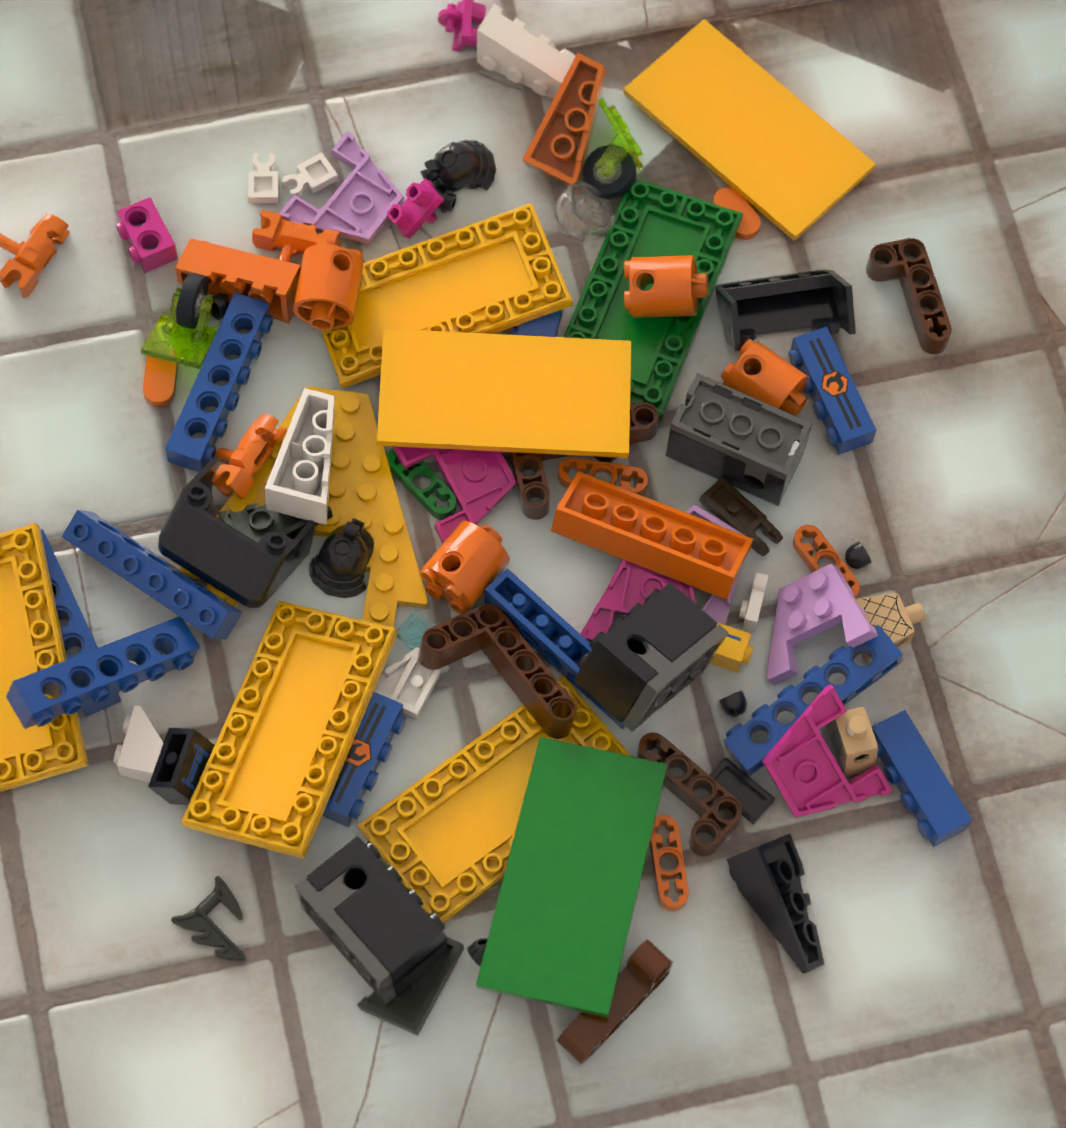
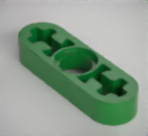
(430, 503)

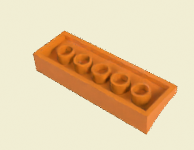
(651, 535)

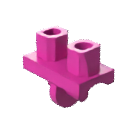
(458, 20)
(417, 208)

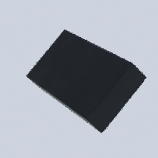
(750, 794)

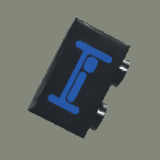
(180, 765)

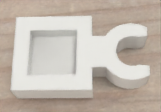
(312, 174)
(263, 182)
(751, 609)

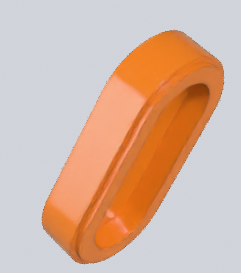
(731, 199)
(159, 381)

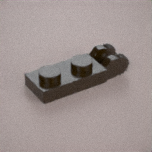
(740, 514)

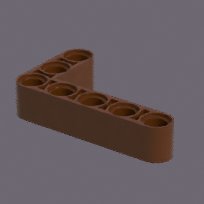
(537, 484)
(493, 633)

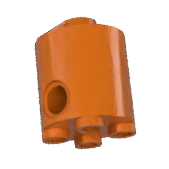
(328, 285)
(674, 287)
(773, 380)
(465, 565)

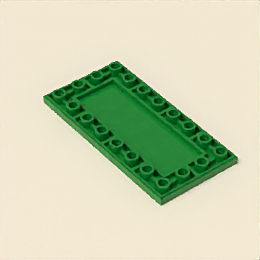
(653, 224)
(572, 877)

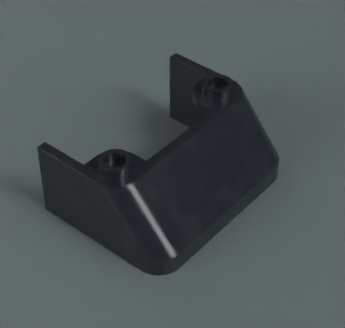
(785, 304)
(224, 555)

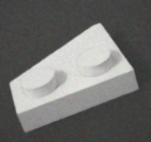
(408, 683)

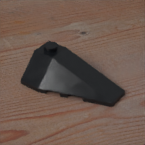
(773, 888)

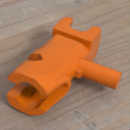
(288, 235)
(33, 254)
(247, 457)

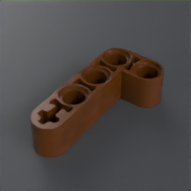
(916, 296)
(683, 789)
(639, 978)

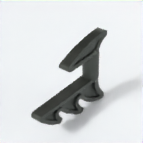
(198, 921)

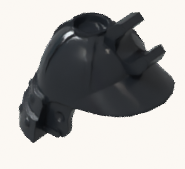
(461, 166)
(343, 560)

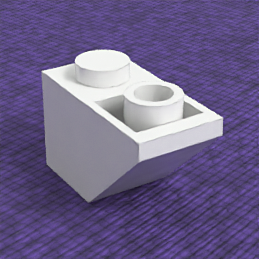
(140, 747)

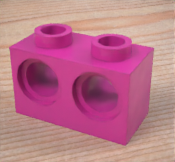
(151, 233)

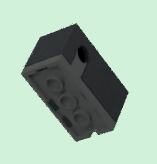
(738, 439)
(649, 656)
(372, 918)

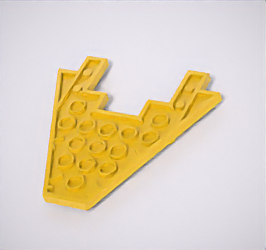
(359, 490)

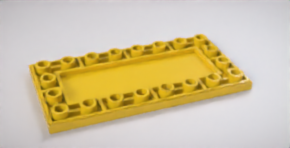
(749, 129)
(456, 282)
(504, 393)
(28, 644)
(290, 729)
(459, 821)

